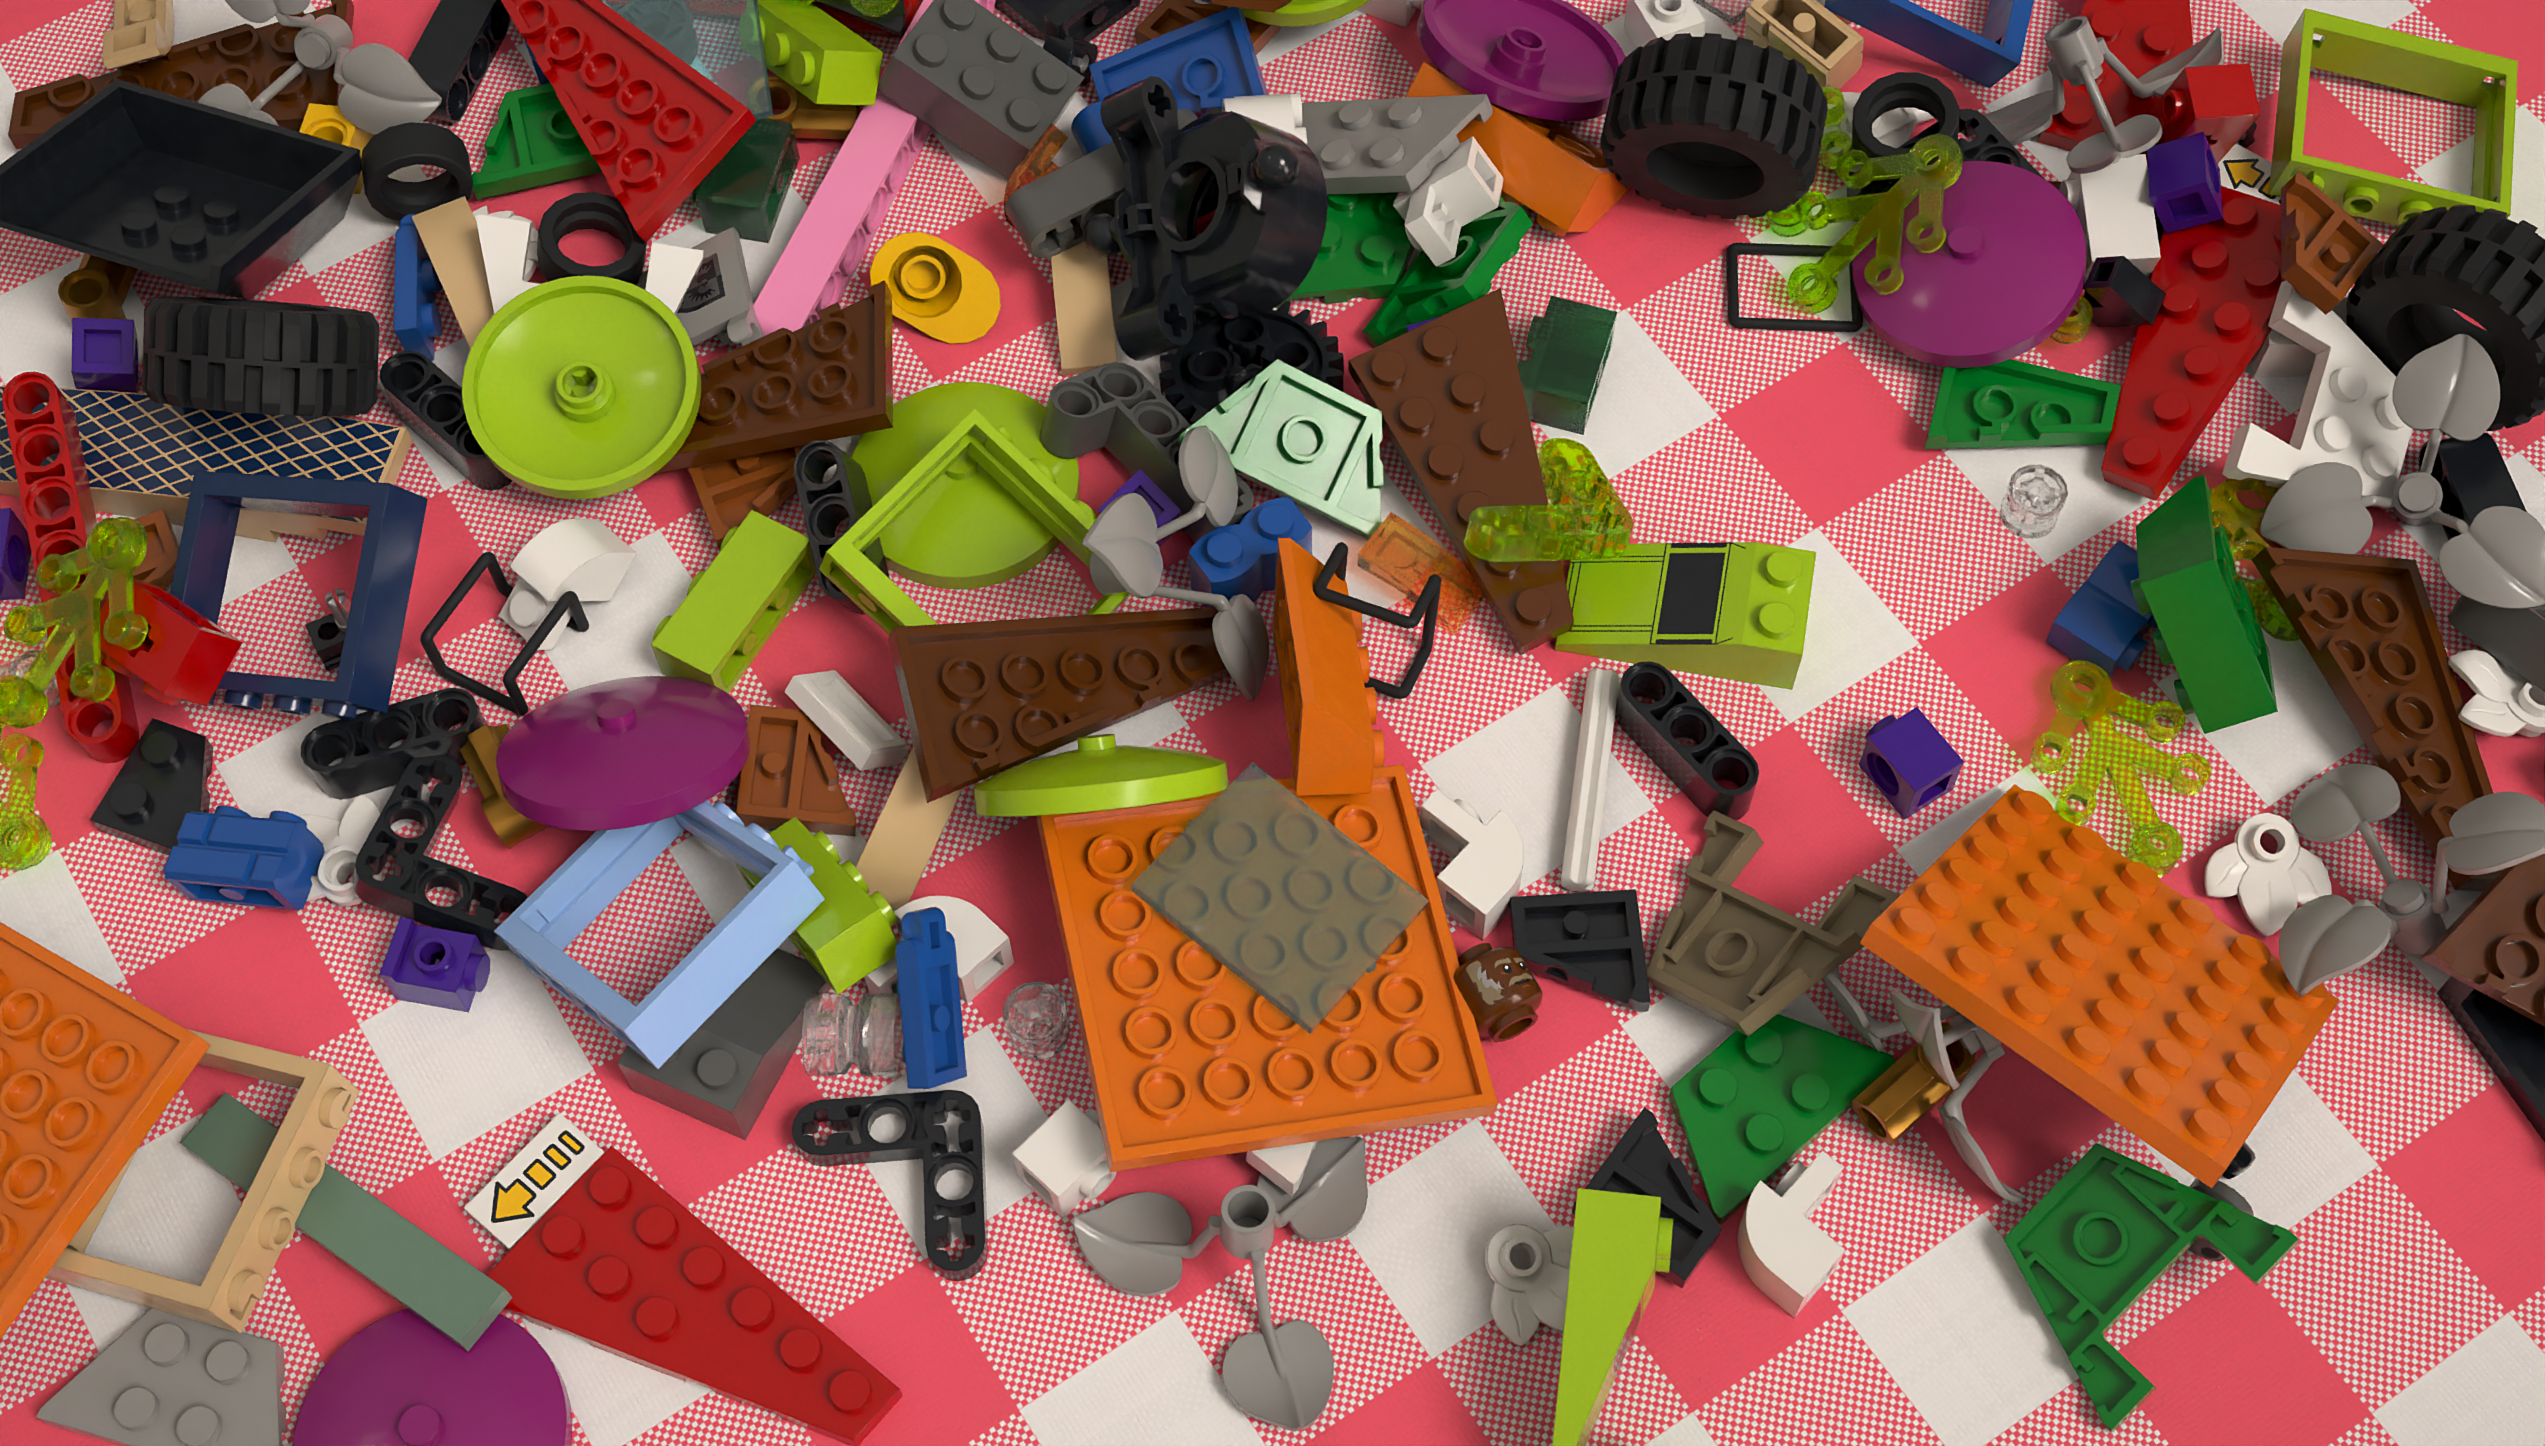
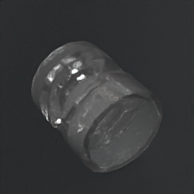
(849, 1034)

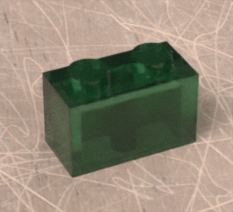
(750, 182)
(1566, 363)

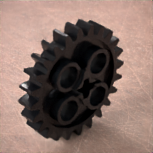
(1235, 350)

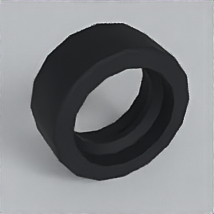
(1902, 91)
(408, 146)
(589, 212)

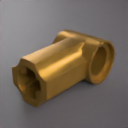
(808, 118)
(96, 289)
(480, 757)
(1908, 1091)

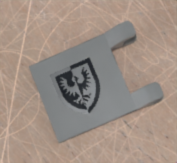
(719, 294)

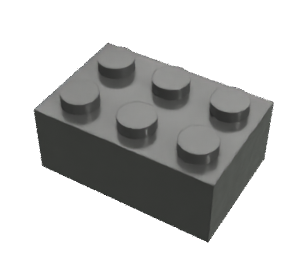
(979, 82)

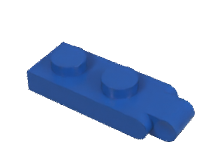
(416, 281)
(929, 1001)

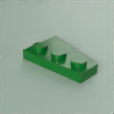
(2020, 407)

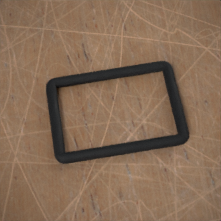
(1784, 324)

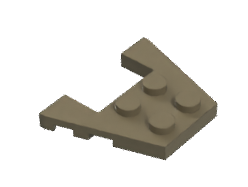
(1741, 954)

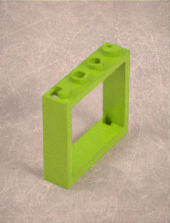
(2409, 65)
(993, 450)

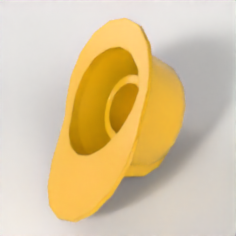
(937, 287)

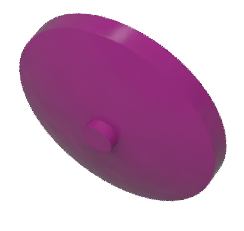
(1523, 54)
(1997, 280)
(623, 753)
(419, 1388)

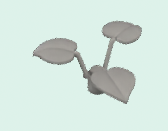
(2079, 59)
(377, 81)
(2450, 393)
(1131, 560)
(2336, 937)
(1925, 1028)
(1140, 1247)

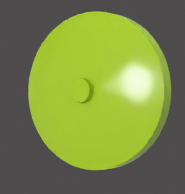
(581, 387)
(965, 524)
(1099, 779)

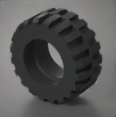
(1714, 126)
(2468, 265)
(260, 356)

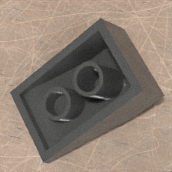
(738, 1052)

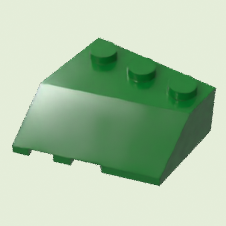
(2202, 612)

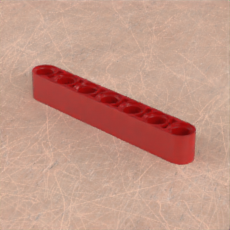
(42, 493)

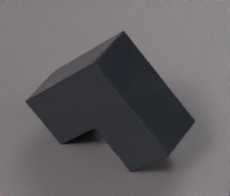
(2121, 294)

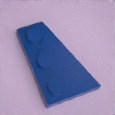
(1196, 61)

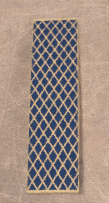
(146, 456)

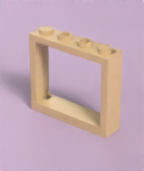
(266, 1214)

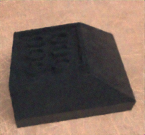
(178, 189)

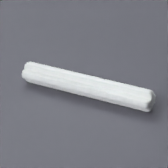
(1590, 781)

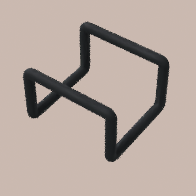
(1426, 603)
(516, 701)

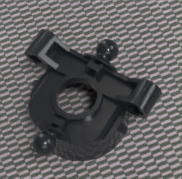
(1251, 251)

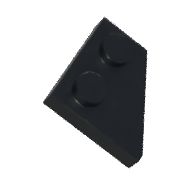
(157, 788)
(1585, 943)
(1646, 1167)

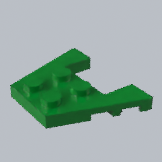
(2106, 1242)

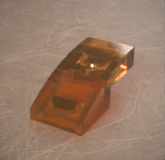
(1036, 162)
(1408, 558)

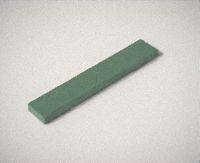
(359, 1230)

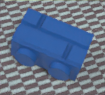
(245, 859)

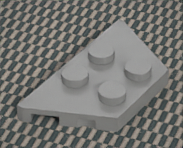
(1387, 141)
(176, 1387)

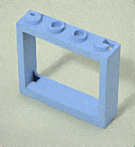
(710, 972)

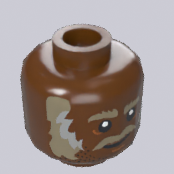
(1498, 990)

